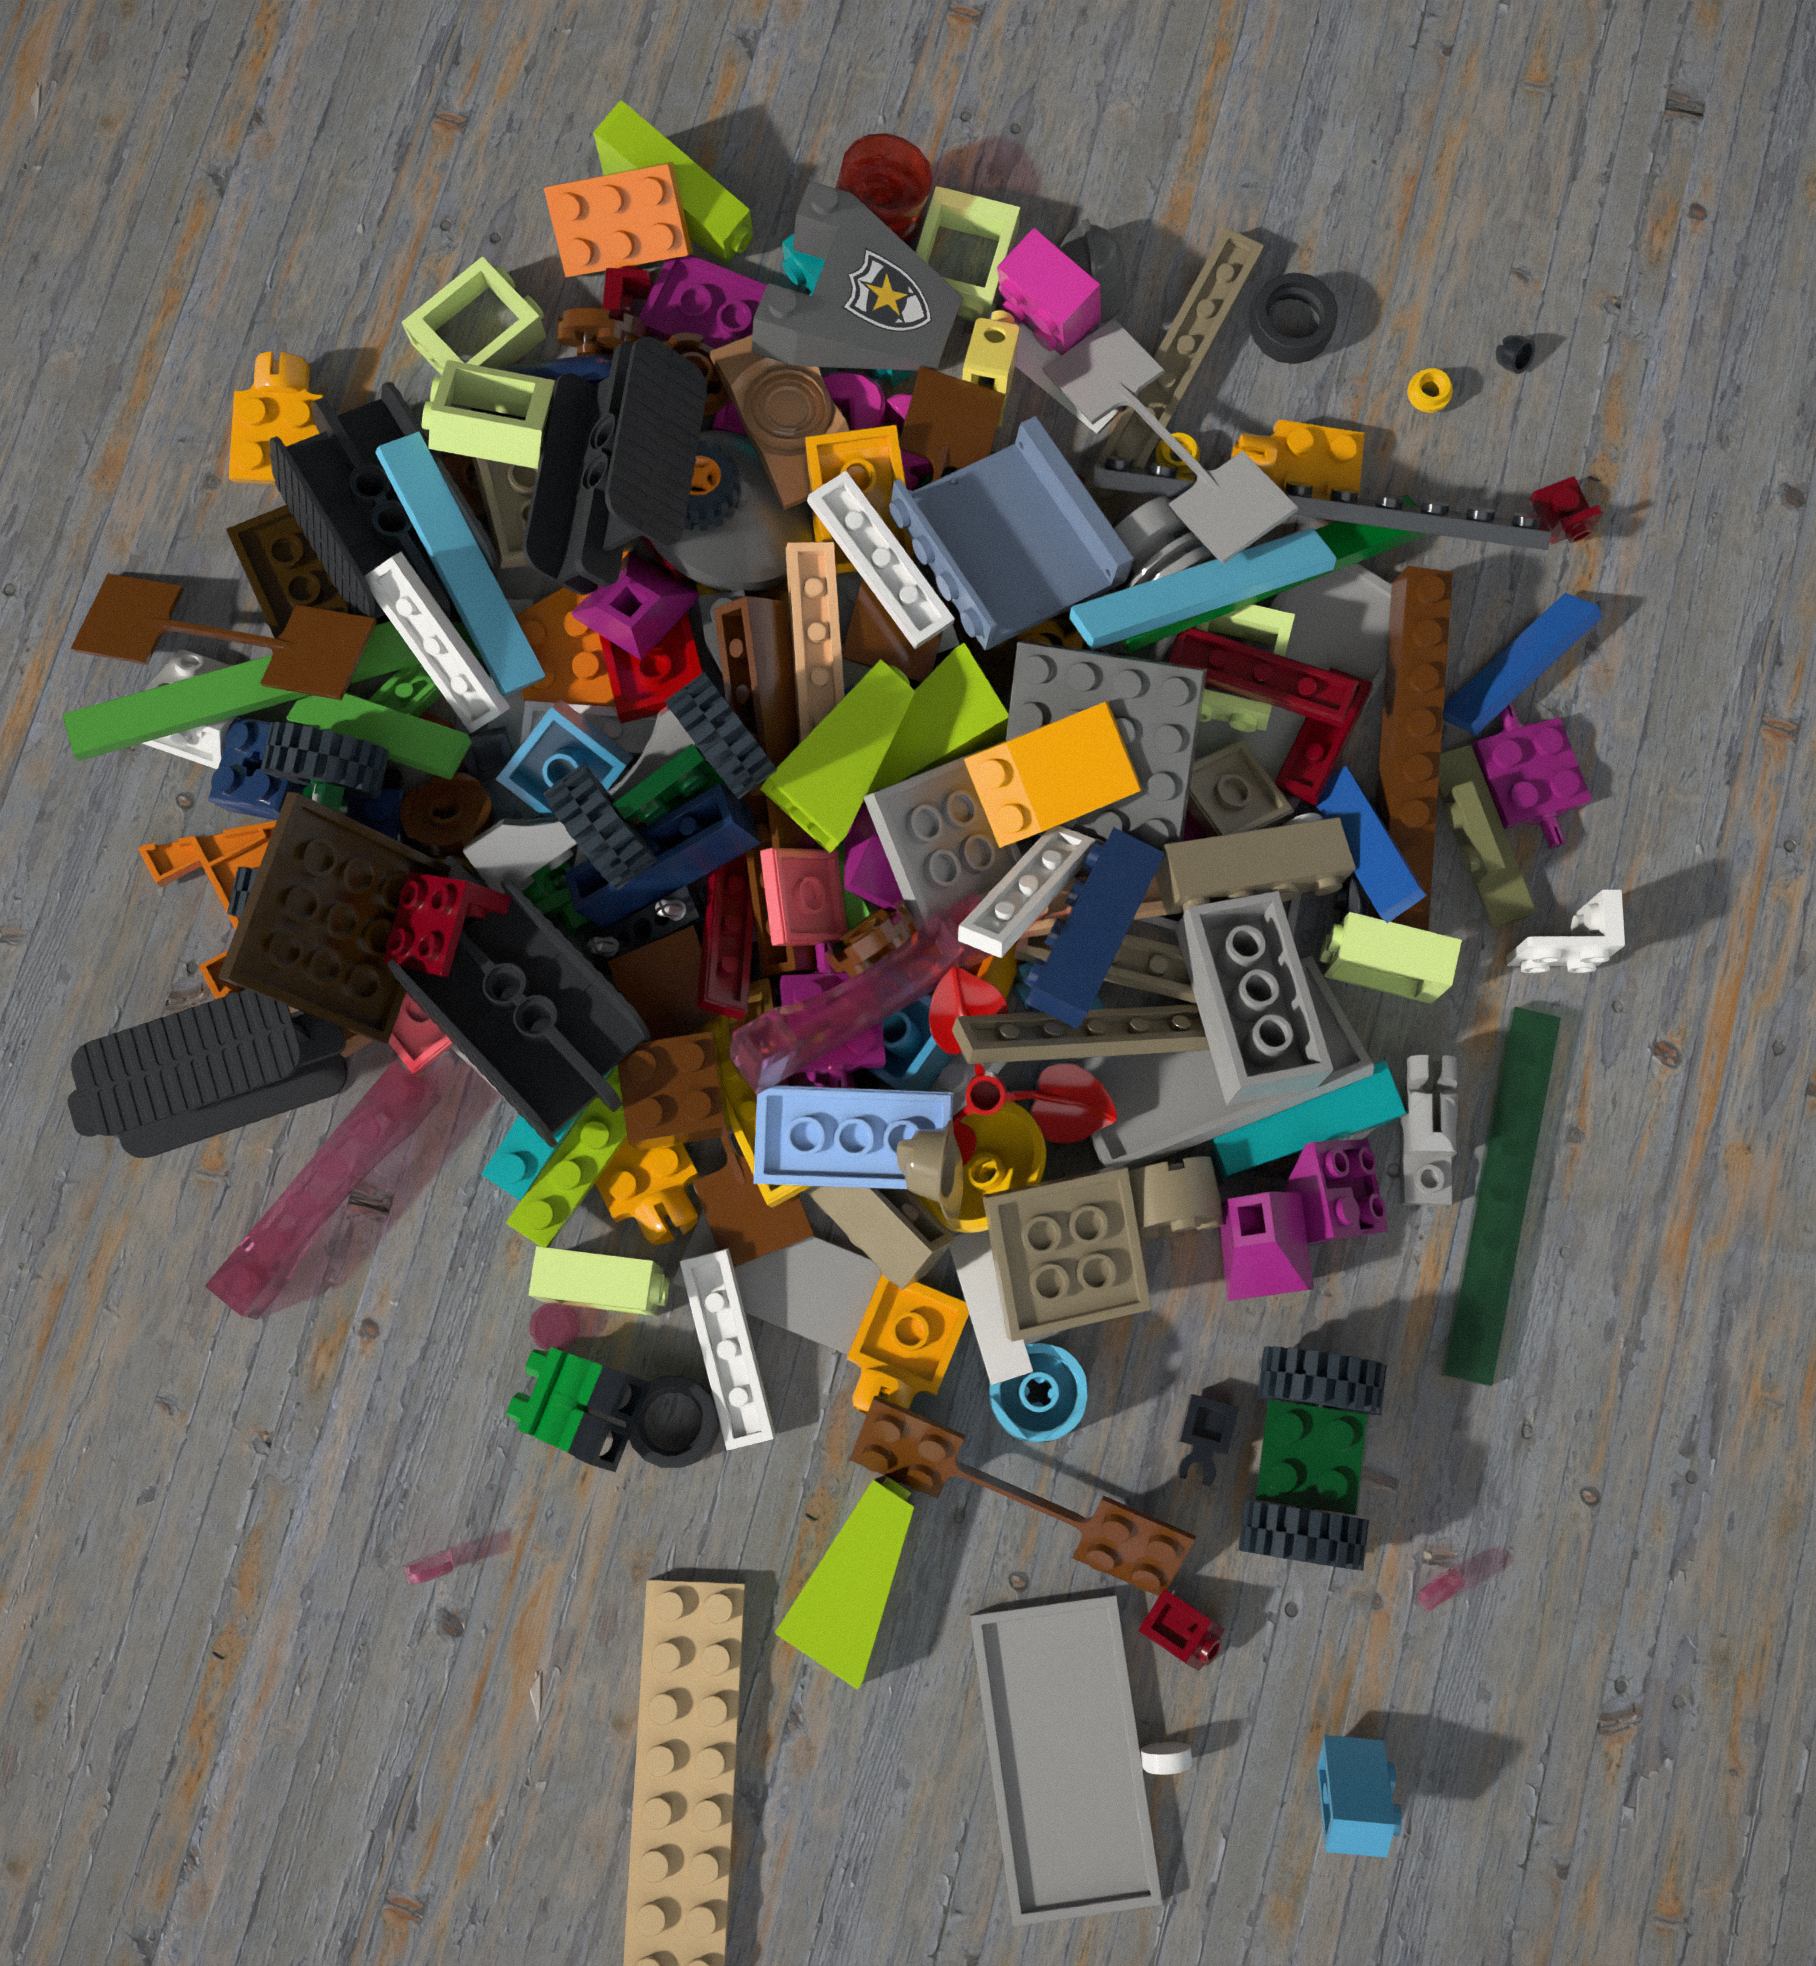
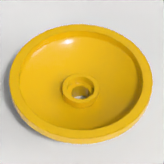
(1006, 1144)

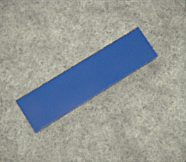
(1521, 663)
(1375, 854)

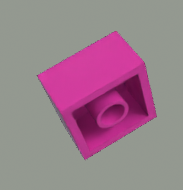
(1049, 293)

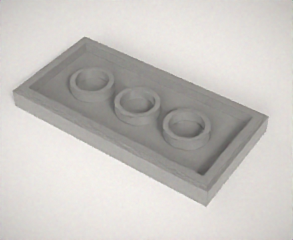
(801, 1288)

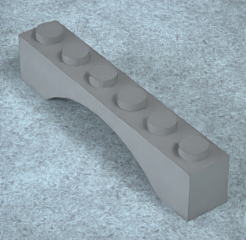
(520, 846)

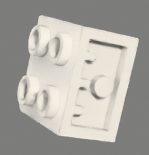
(198, 744)
(1595, 937)

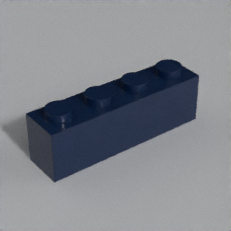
(686, 847)
(1094, 928)

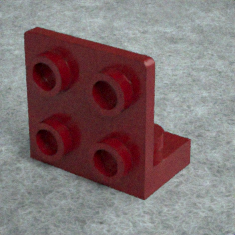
(432, 920)

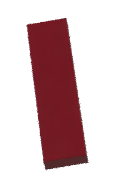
(1266, 676)
(727, 941)

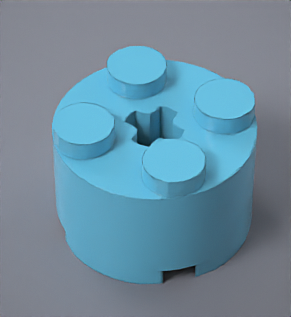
(1066, 1396)

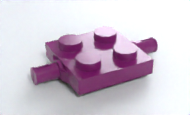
(1532, 774)
(860, 1052)

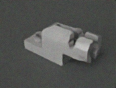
(1428, 1132)

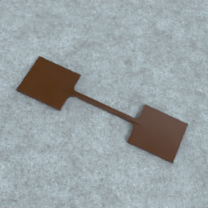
(951, 428)
(309, 657)
(663, 989)
(1112, 1540)

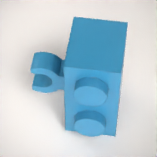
(1357, 1796)

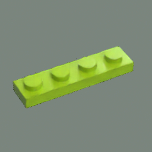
(571, 1171)

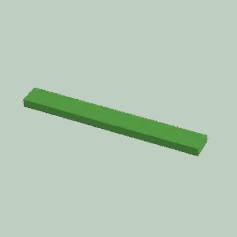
(208, 699)

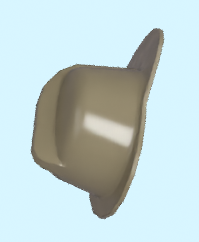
(934, 1167)

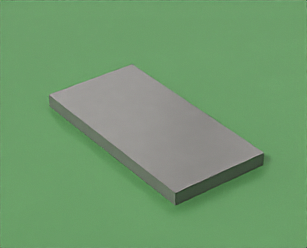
(1337, 625)
(1177, 1099)
(1065, 1760)

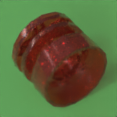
(889, 180)

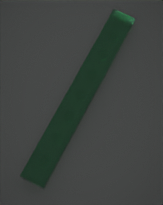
(1501, 1197)

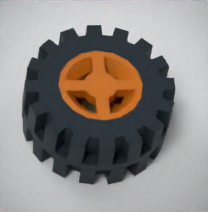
(721, 486)

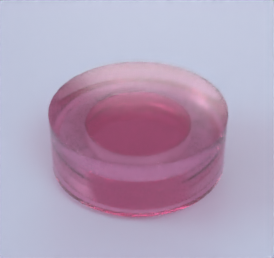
(554, 1326)
(428, 1567)
(1439, 1589)

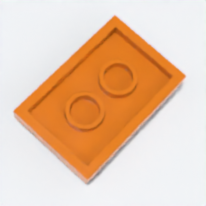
(618, 219)

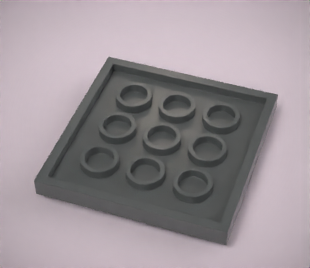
(1156, 715)

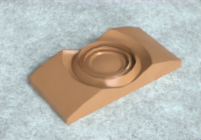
(778, 411)

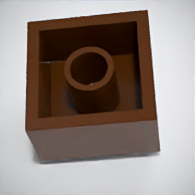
(674, 1092)

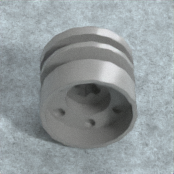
(1154, 542)

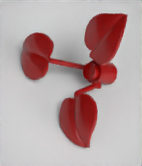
(1069, 1098)

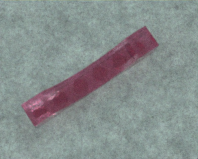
(805, 1031)
(282, 1236)

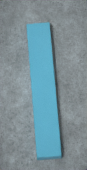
(460, 564)
(1201, 588)

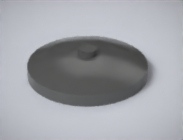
(750, 546)

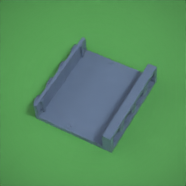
(1012, 537)

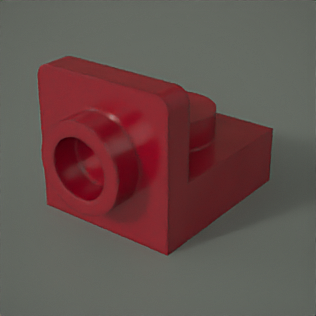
(624, 286)
(1565, 511)
(1183, 1631)

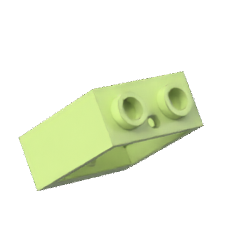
(976, 217)
(456, 295)
(483, 433)
(1255, 624)
(1390, 957)
(598, 1281)

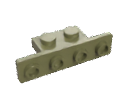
(1482, 838)

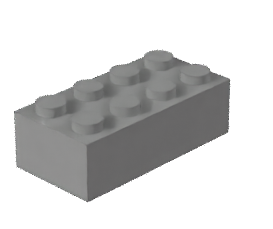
(1253, 998)

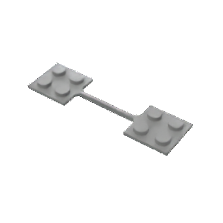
(1226, 505)

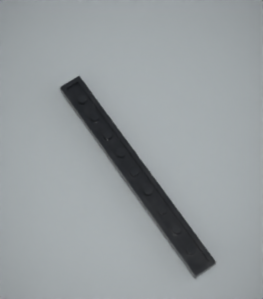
(1345, 506)

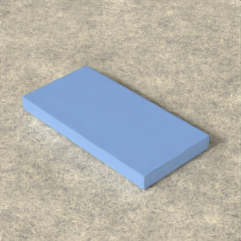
(840, 1134)

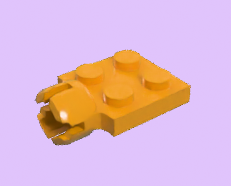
(272, 407)
(1307, 455)
(650, 1188)
(905, 1342)

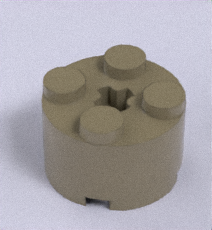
(1176, 1198)

